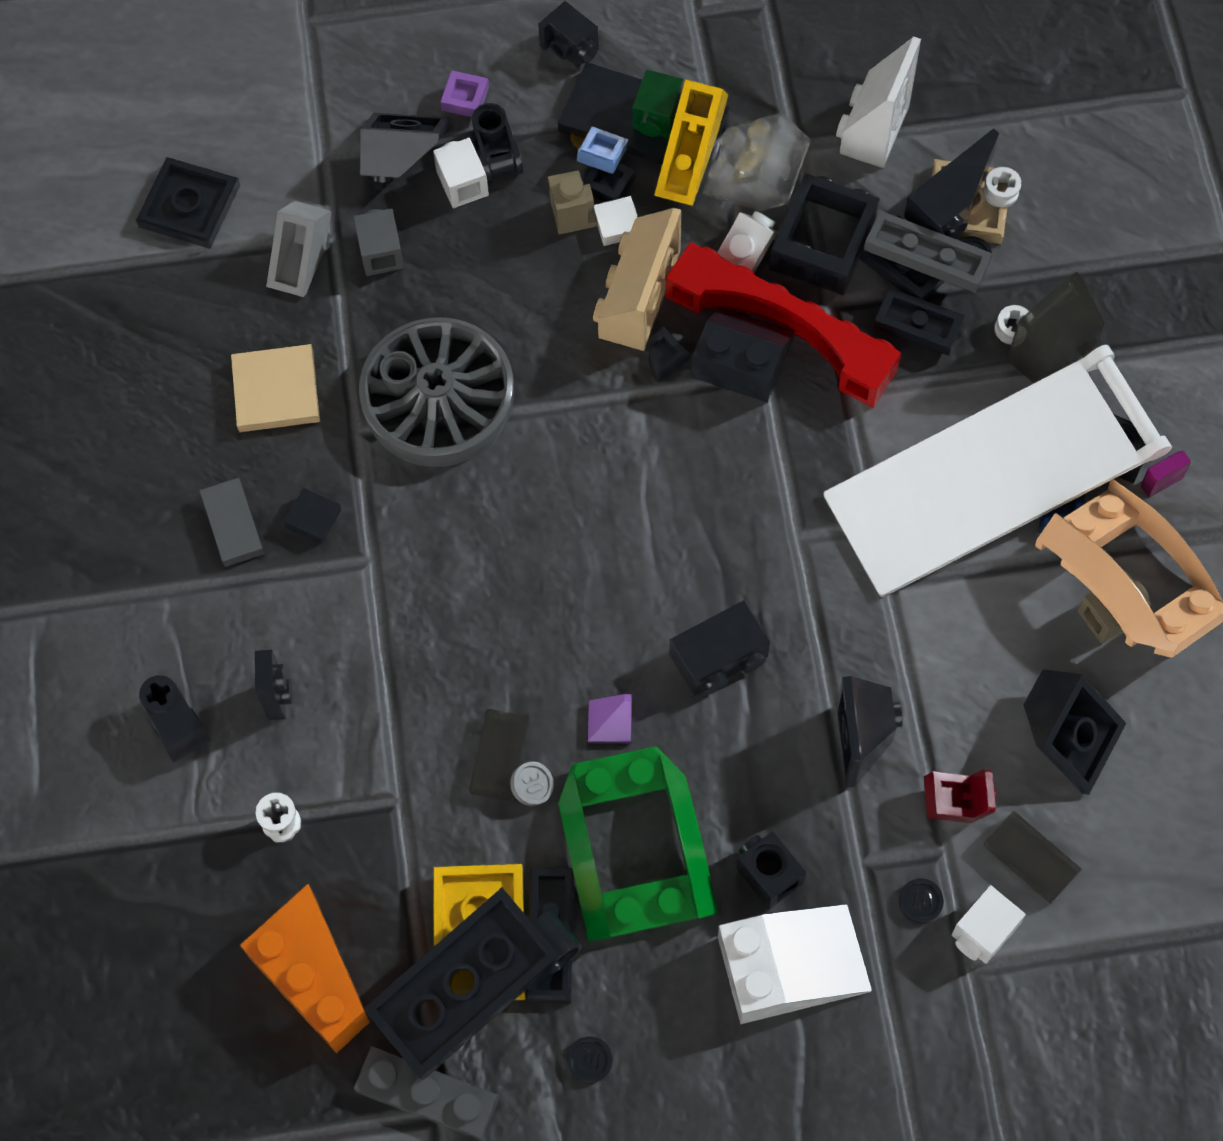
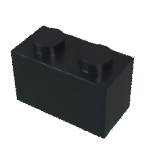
(719, 649)

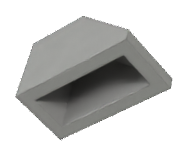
(297, 247)

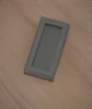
(231, 522)

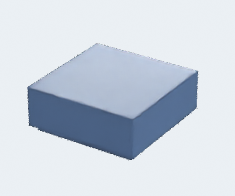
(602, 150)

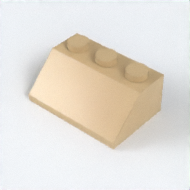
(639, 279)

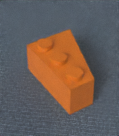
(307, 968)

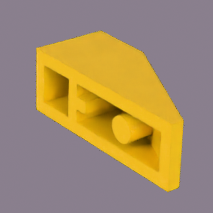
(691, 141)

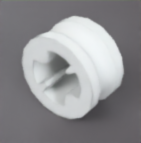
(1006, 176)
(1001, 331)

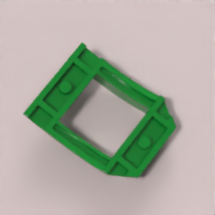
(648, 903)

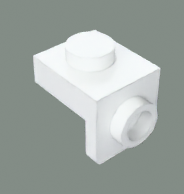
(748, 240)

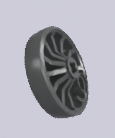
(436, 390)

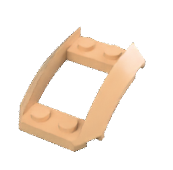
(1079, 543)

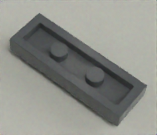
(927, 251)
(434, 1098)

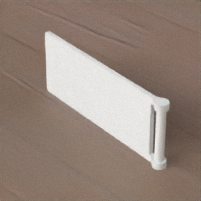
(991, 473)

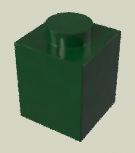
(656, 104)

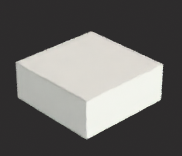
(614, 219)

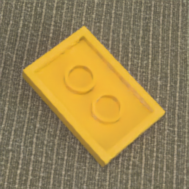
(461, 892)

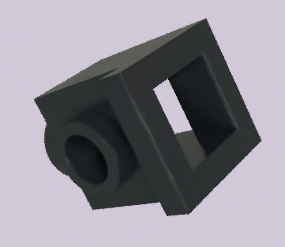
(569, 35)

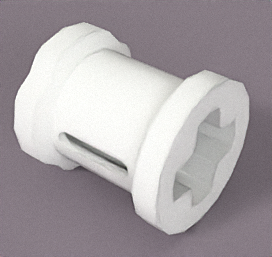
(267, 812)

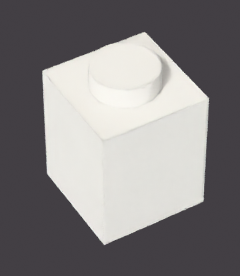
(460, 172)
(987, 925)

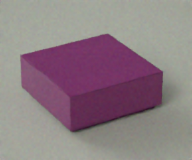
(1165, 473)

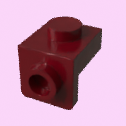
(959, 796)

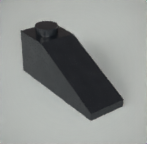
(949, 195)

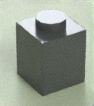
(379, 241)

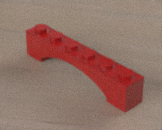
(707, 281)

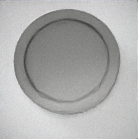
(532, 783)

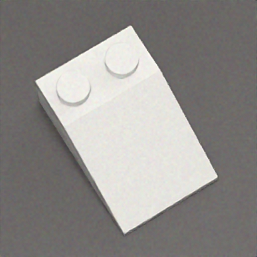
(879, 107)
(792, 961)

